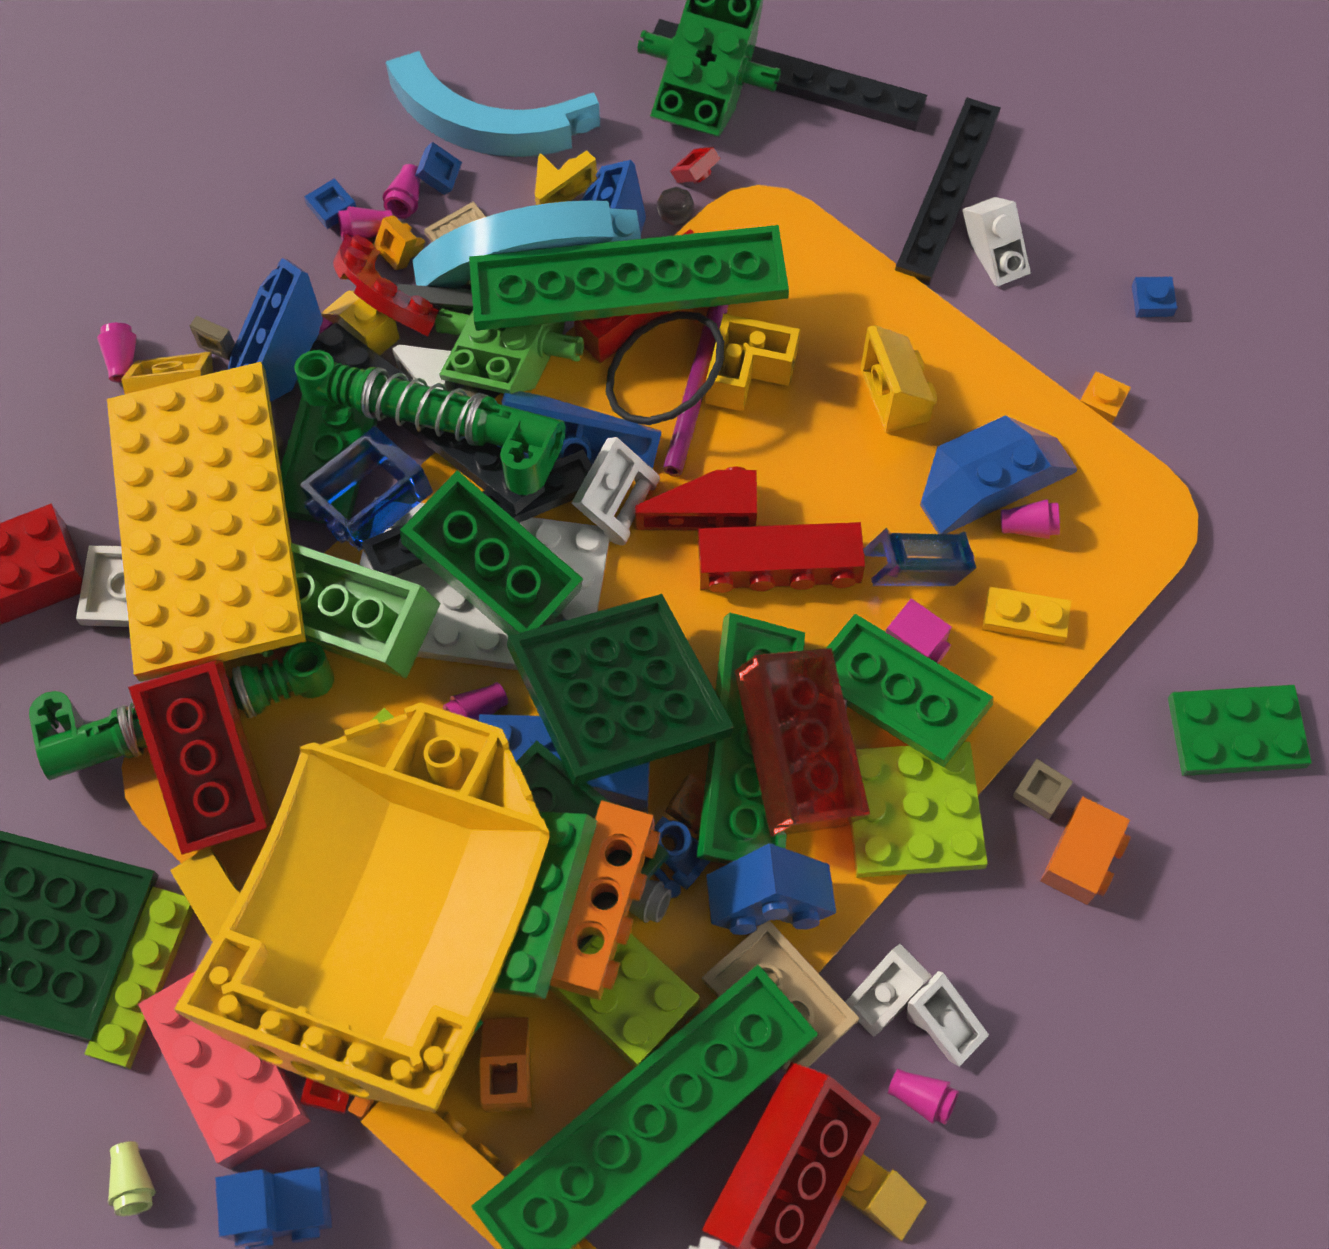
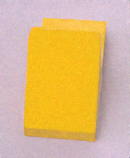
(565, 183)
(883, 1197)

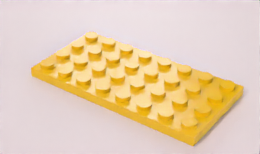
(203, 522)

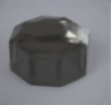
(675, 205)

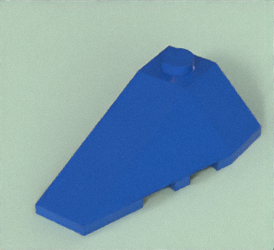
(588, 428)

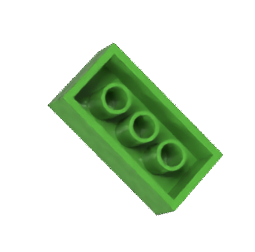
(362, 611)

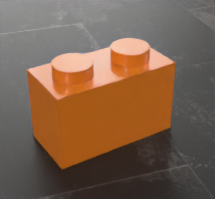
(1086, 851)

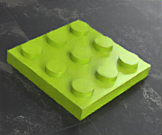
(919, 814)

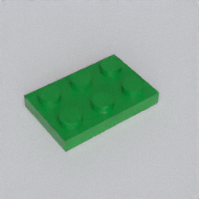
(1239, 730)

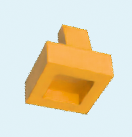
(397, 242)

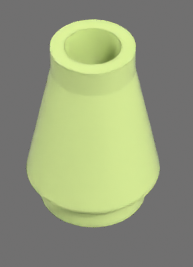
(129, 1181)

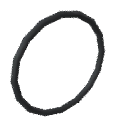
(695, 398)

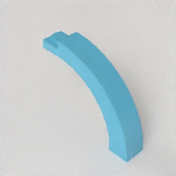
(485, 127)
(522, 229)

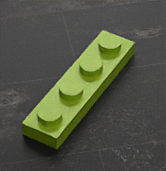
(140, 977)

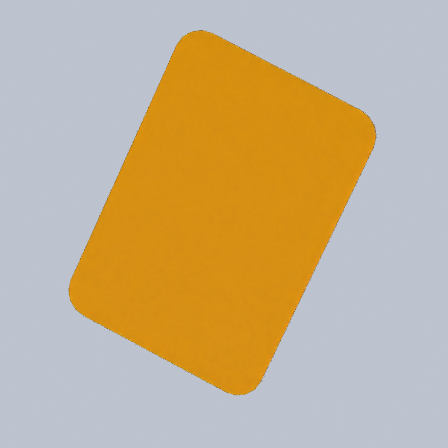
(816, 462)

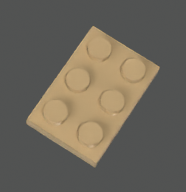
(797, 981)

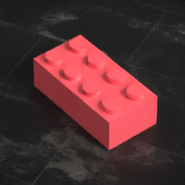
(231, 1092)

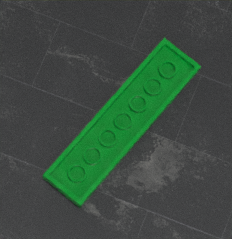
(628, 277)
(647, 1118)

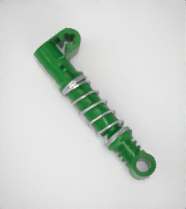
(473, 417)
(121, 732)

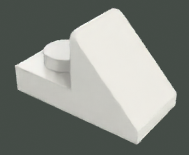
(888, 989)
(946, 1019)

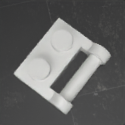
(608, 484)

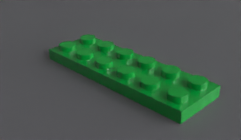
(732, 800)

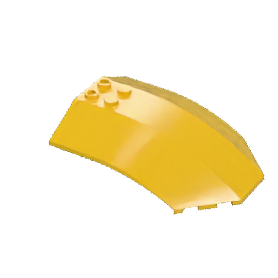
(378, 908)

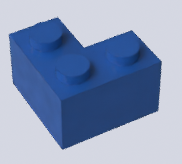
(768, 887)
(266, 1206)

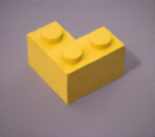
(751, 352)

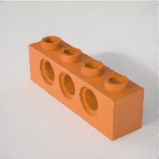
(616, 830)

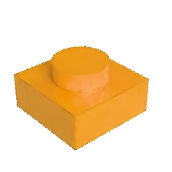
(1105, 396)

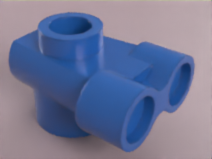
(683, 858)

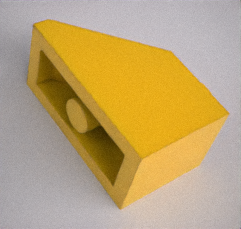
(363, 322)

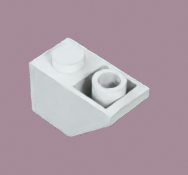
(997, 239)

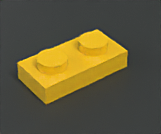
(1027, 615)

